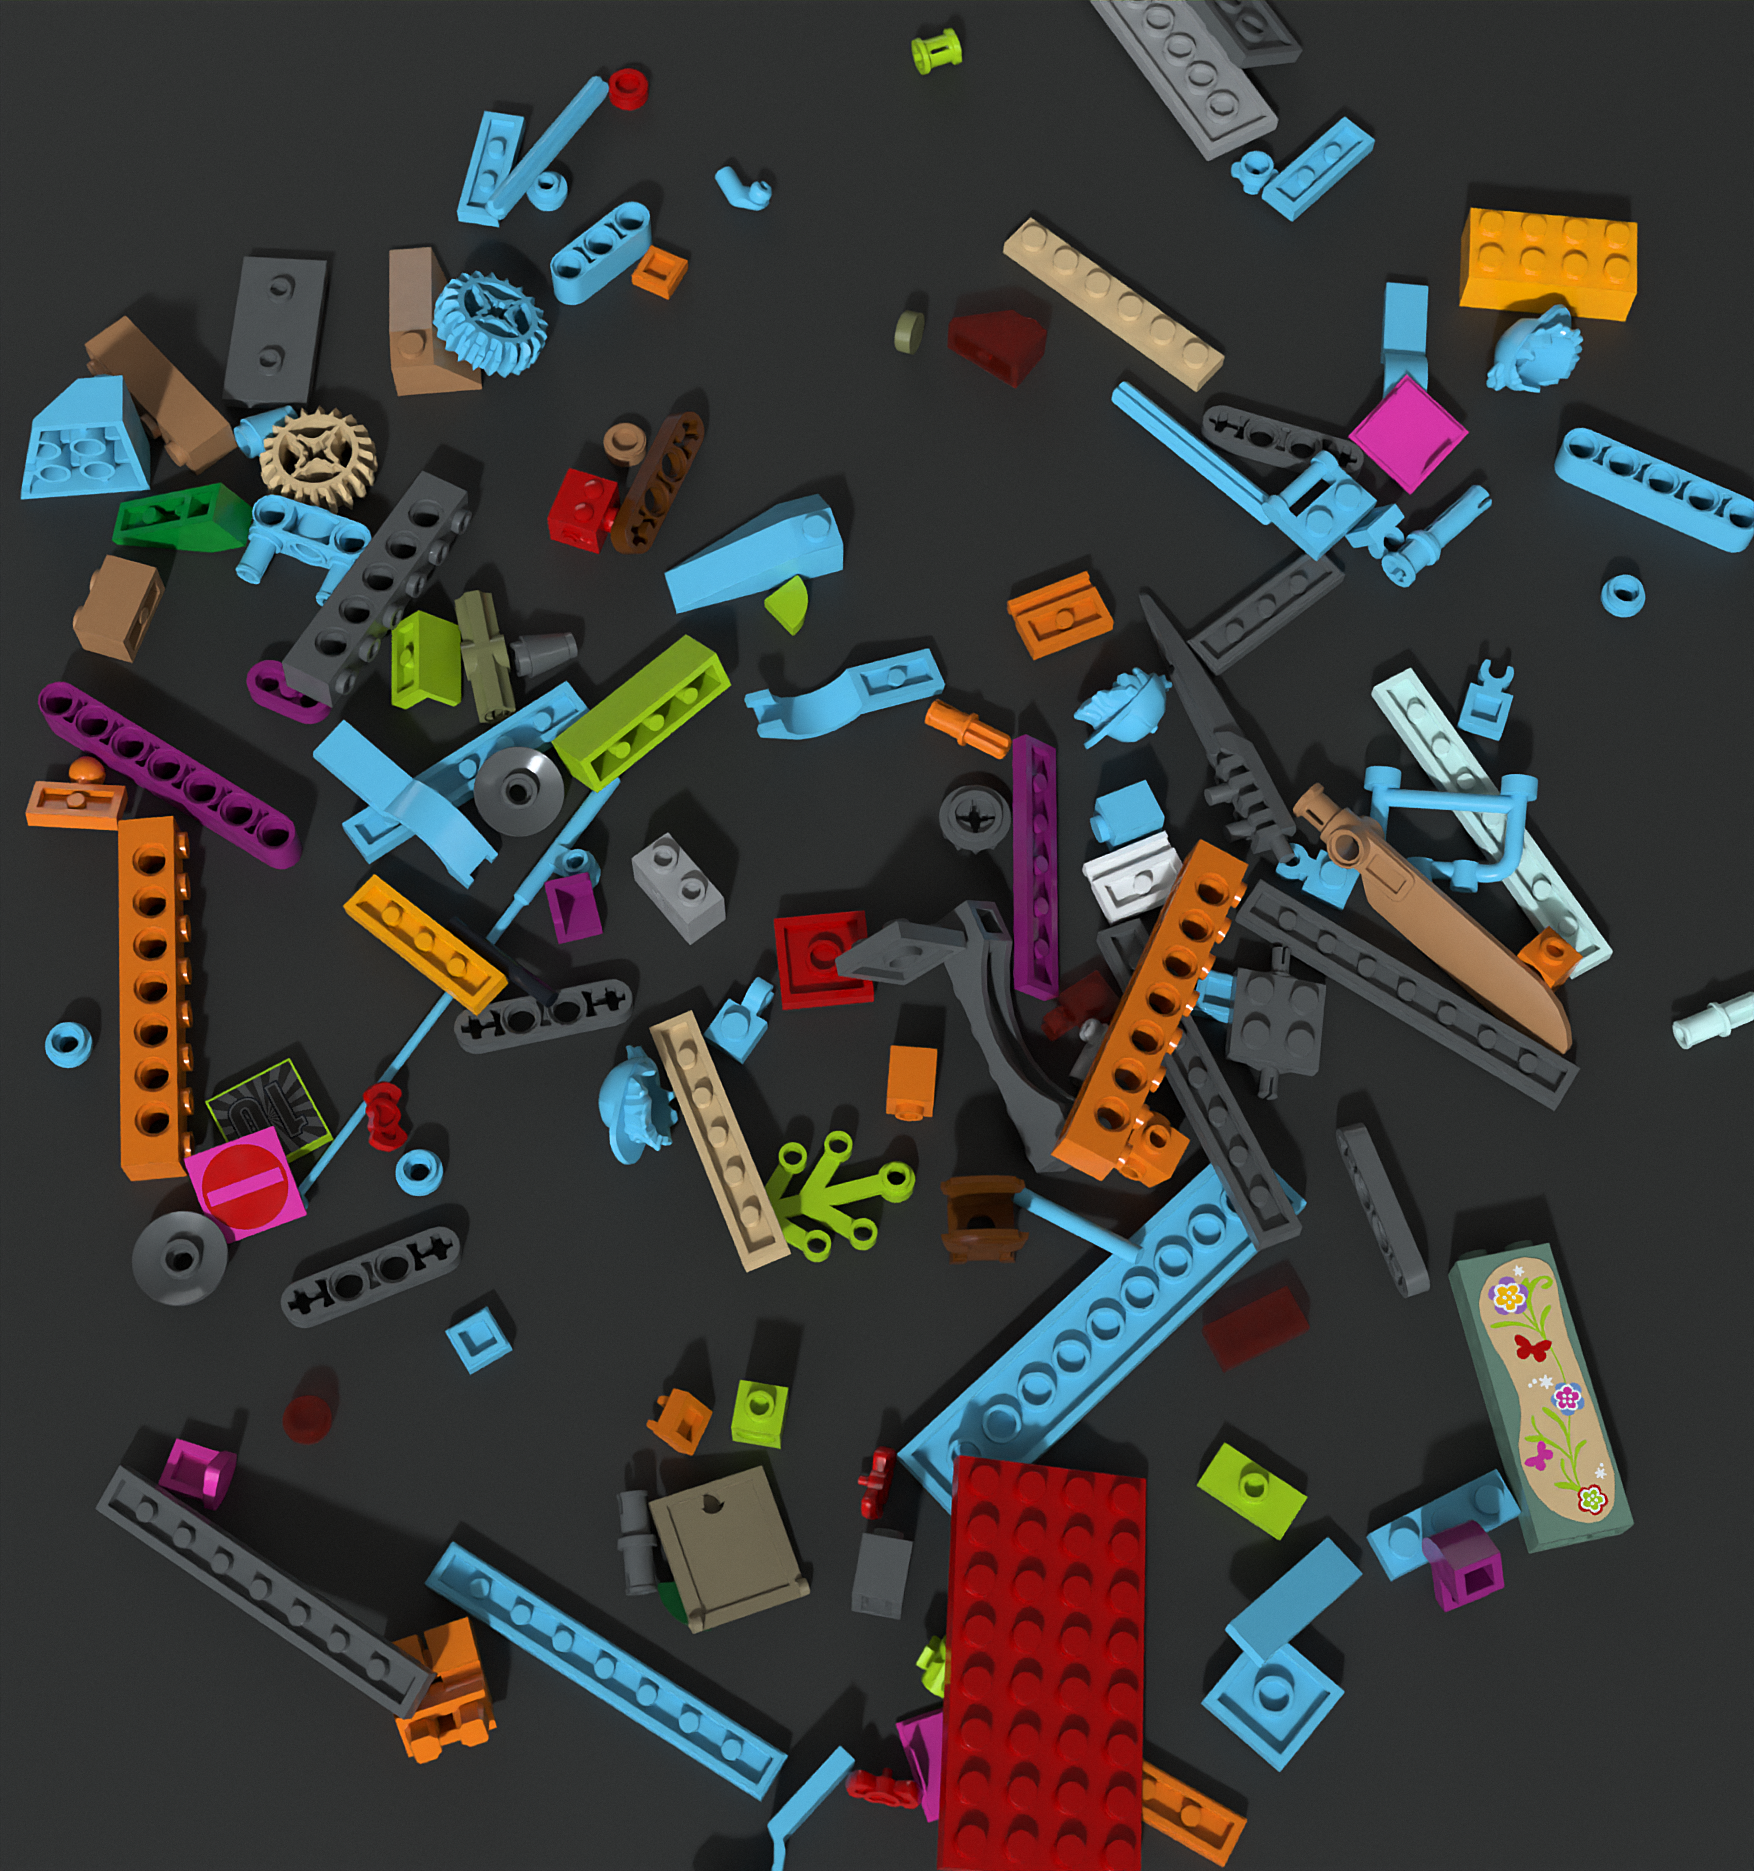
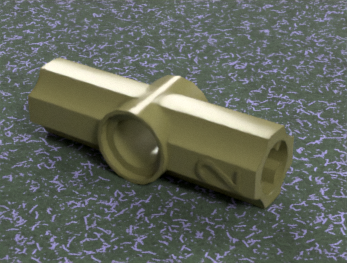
(485, 657)

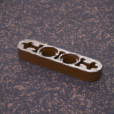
(653, 478)

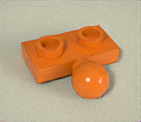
(80, 803)

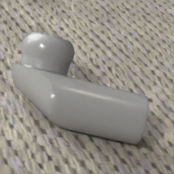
(1092, 1033)

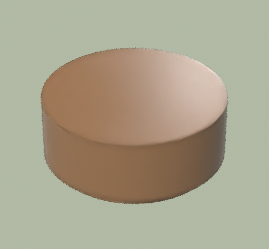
(625, 444)

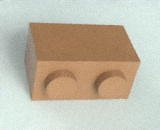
(118, 608)

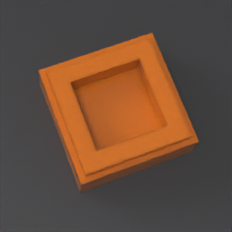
(659, 272)

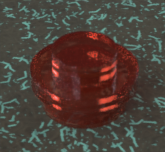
(307, 1420)

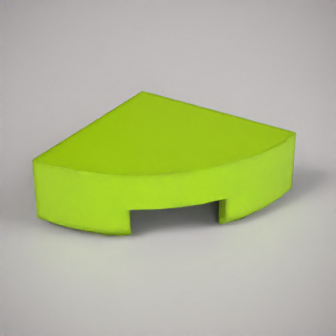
(789, 604)

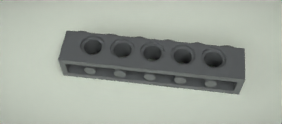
(380, 565)

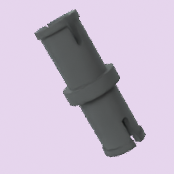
(637, 1542)

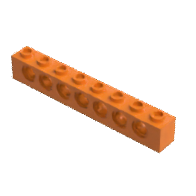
(139, 847)
(1083, 1138)

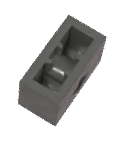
(881, 1573)

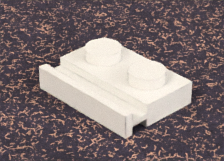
(1133, 877)

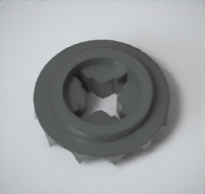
(990, 808)

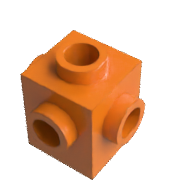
(1154, 1151)

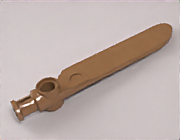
(1438, 924)

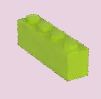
(641, 713)

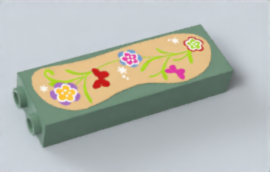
(1539, 1396)

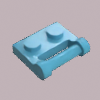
(1329, 515)

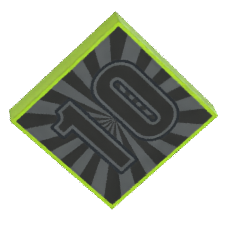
(272, 1099)

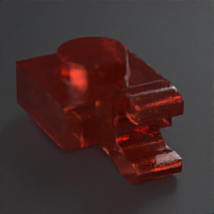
(1080, 1002)

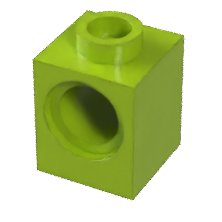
(760, 1414)

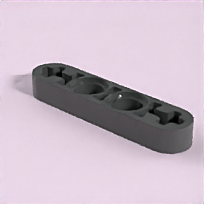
(1283, 437)
(546, 1024)
(1382, 1210)
(374, 1283)

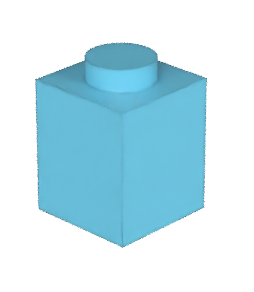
(1126, 816)

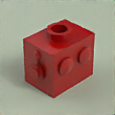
(584, 511)

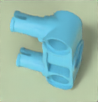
(304, 533)

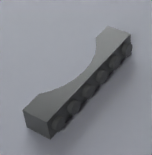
(983, 987)

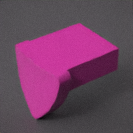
(198, 1473)

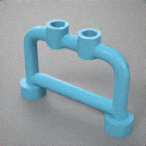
(1464, 874)

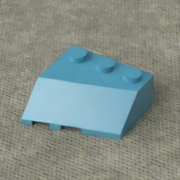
(87, 443)

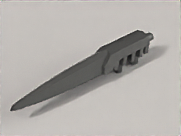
(1238, 767)

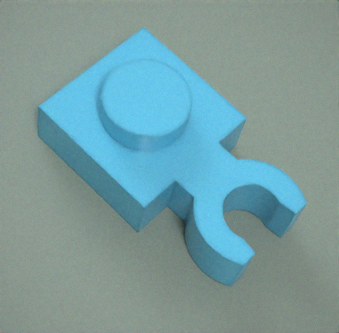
(1486, 704)
(1322, 877)

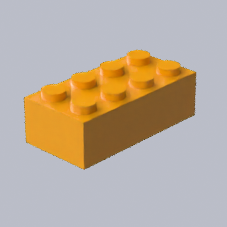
(1546, 261)

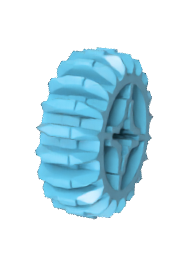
(490, 323)

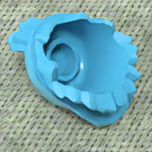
(1536, 352)
(1127, 709)
(636, 1107)

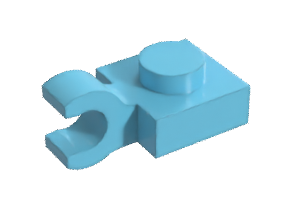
(738, 1026)

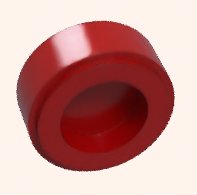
(628, 89)

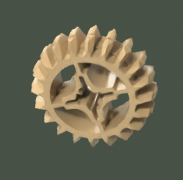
(318, 446)

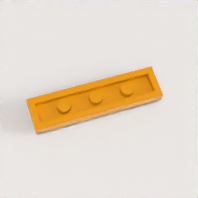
(425, 944)

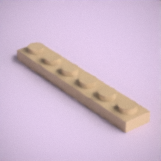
(1113, 304)
(719, 1141)

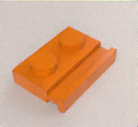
(1060, 615)

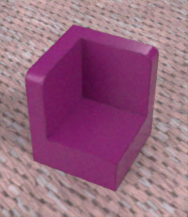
(573, 907)

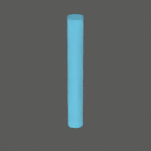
(1079, 1226)

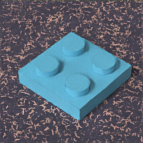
(1273, 1704)

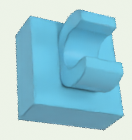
(1375, 527)

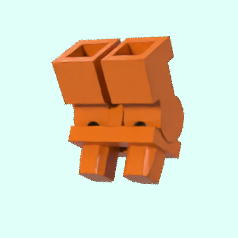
(457, 1705)

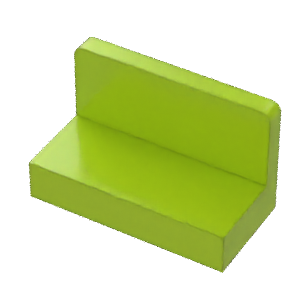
(426, 661)

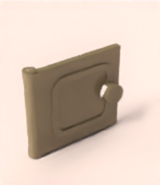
(729, 1556)

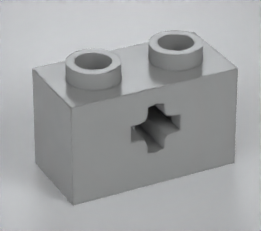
(679, 888)

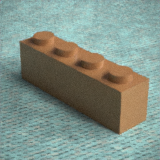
(162, 397)

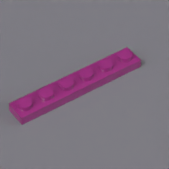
(1035, 868)

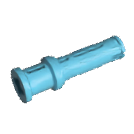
(1425, 545)

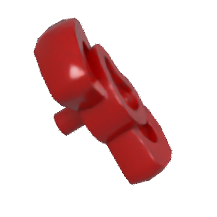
(384, 1116)
(878, 1482)
(884, 1789)

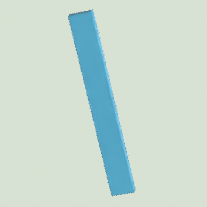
(607, 1671)

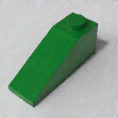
(189, 519)

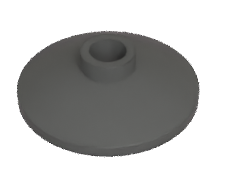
(531, 771)
(165, 1243)

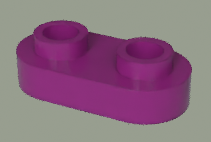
(283, 699)

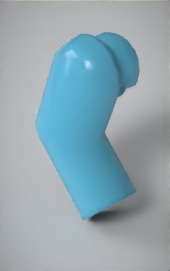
(743, 196)

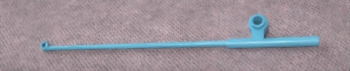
(557, 860)

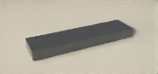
(1264, 612)

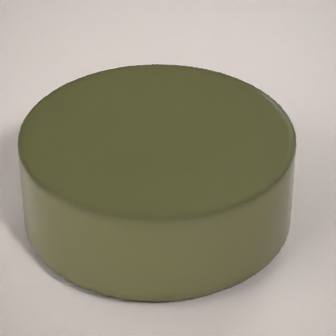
(909, 332)

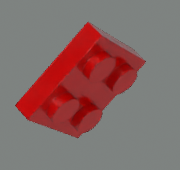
(807, 960)

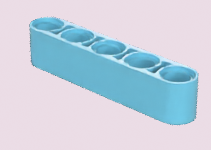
(1636, 491)

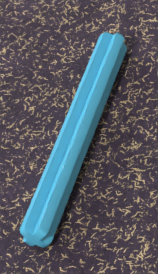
(547, 148)
(1191, 449)

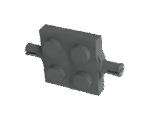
(1275, 1022)

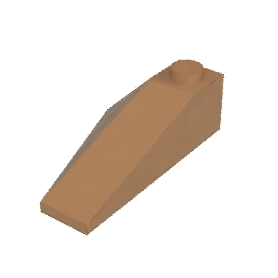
(416, 353)

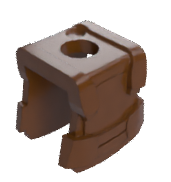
(986, 1198)

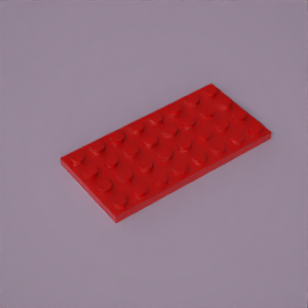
(1043, 1670)

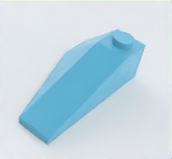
(761, 555)

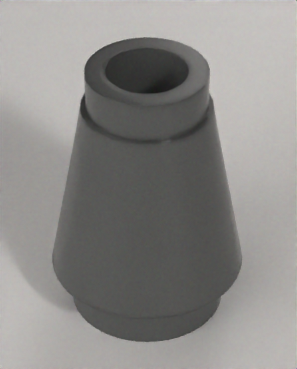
(541, 652)

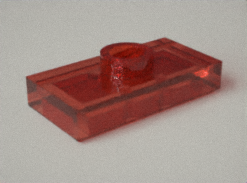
(1255, 1329)

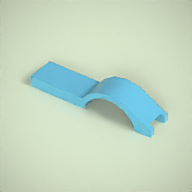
(1404, 335)
(852, 694)
(405, 800)
(806, 1801)

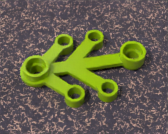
(818, 1200)

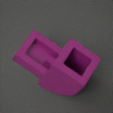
(1463, 1564)

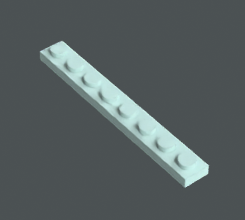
(1455, 769)

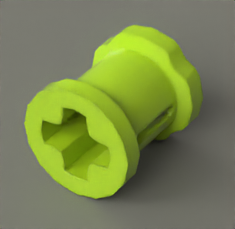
(947, 42)

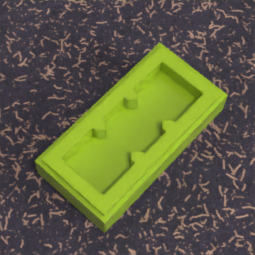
(1252, 1491)

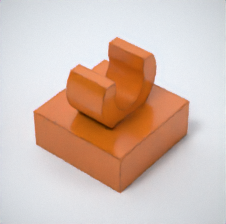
(681, 1421)

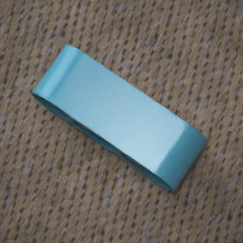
(608, 236)

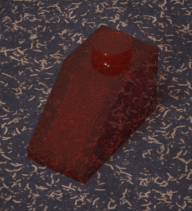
(999, 343)

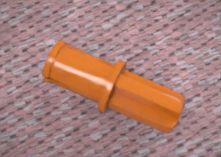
(968, 729)

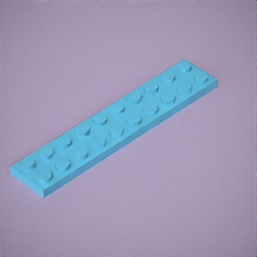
(1091, 1338)

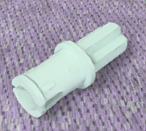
(1714, 1021)

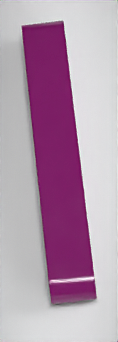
(180, 791)

